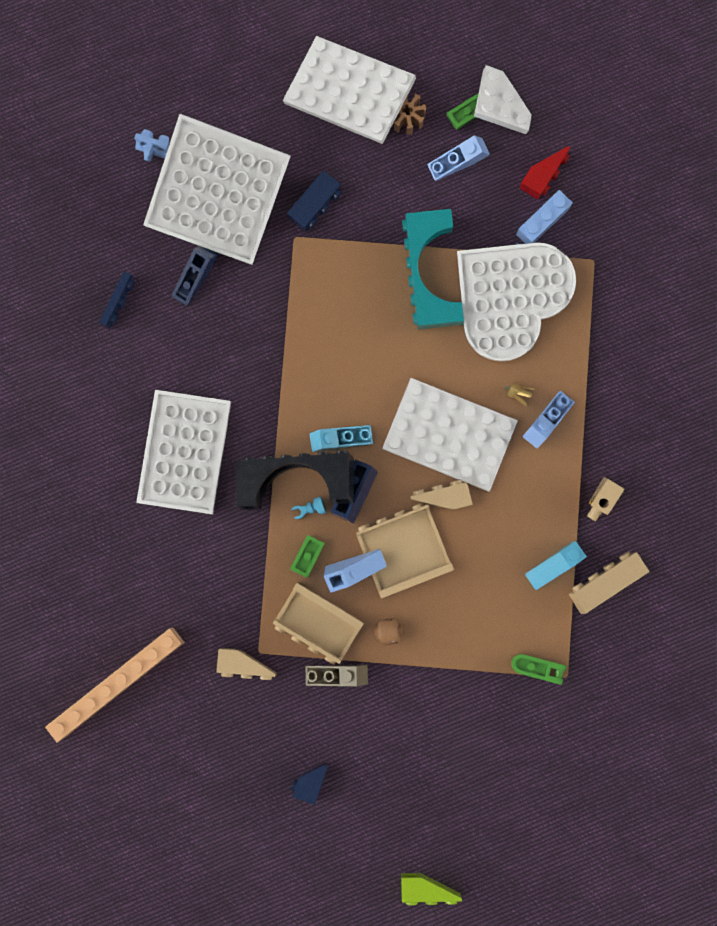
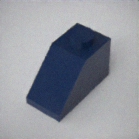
(309, 784)

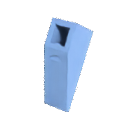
(458, 158)
(548, 419)
(352, 570)

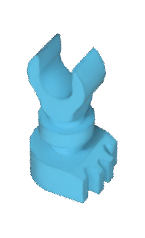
(318, 505)

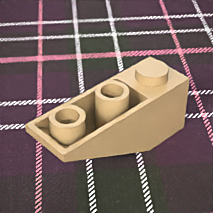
(450, 497)
(238, 662)

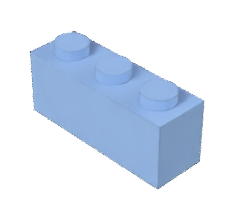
(544, 218)

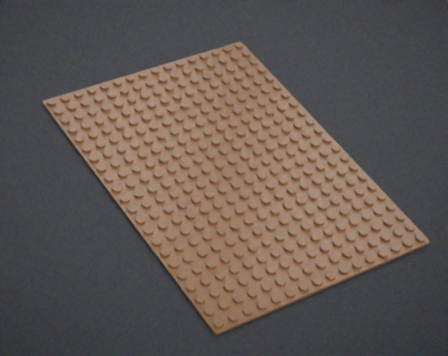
(349, 367)

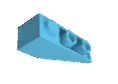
(340, 438)

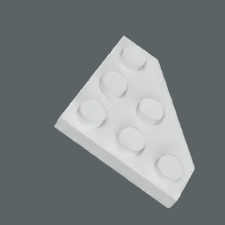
(500, 102)

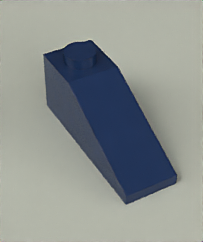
(194, 274)

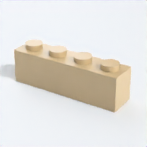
(608, 583)

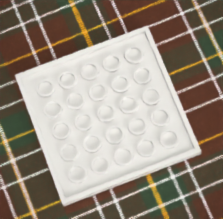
(216, 189)

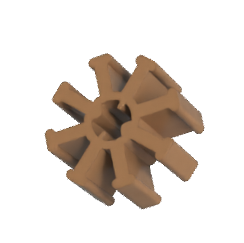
(414, 117)

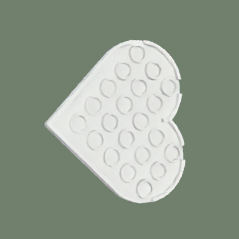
(510, 293)

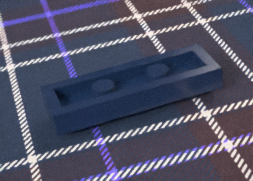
(117, 300)

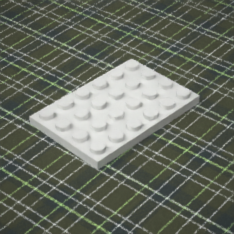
(349, 89)
(449, 434)
(184, 452)

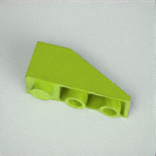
(421, 888)

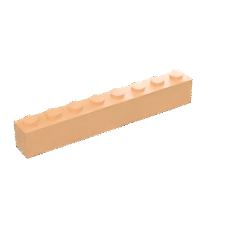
(114, 684)

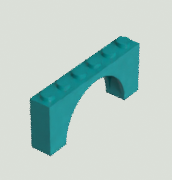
(429, 309)

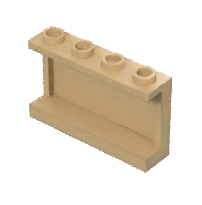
(317, 624)

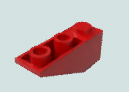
(540, 175)

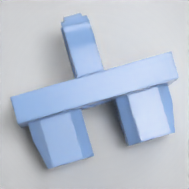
(145, 143)

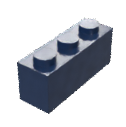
(314, 201)
(363, 479)

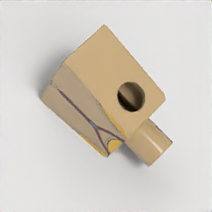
(607, 490)

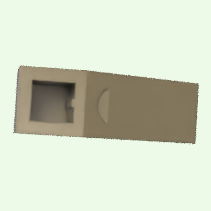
(336, 675)

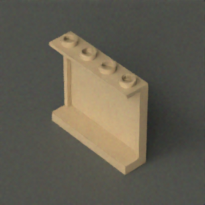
(408, 547)

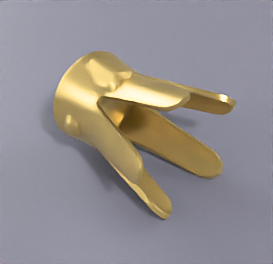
(516, 389)

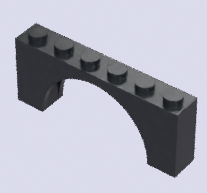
(256, 476)

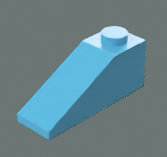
(555, 565)

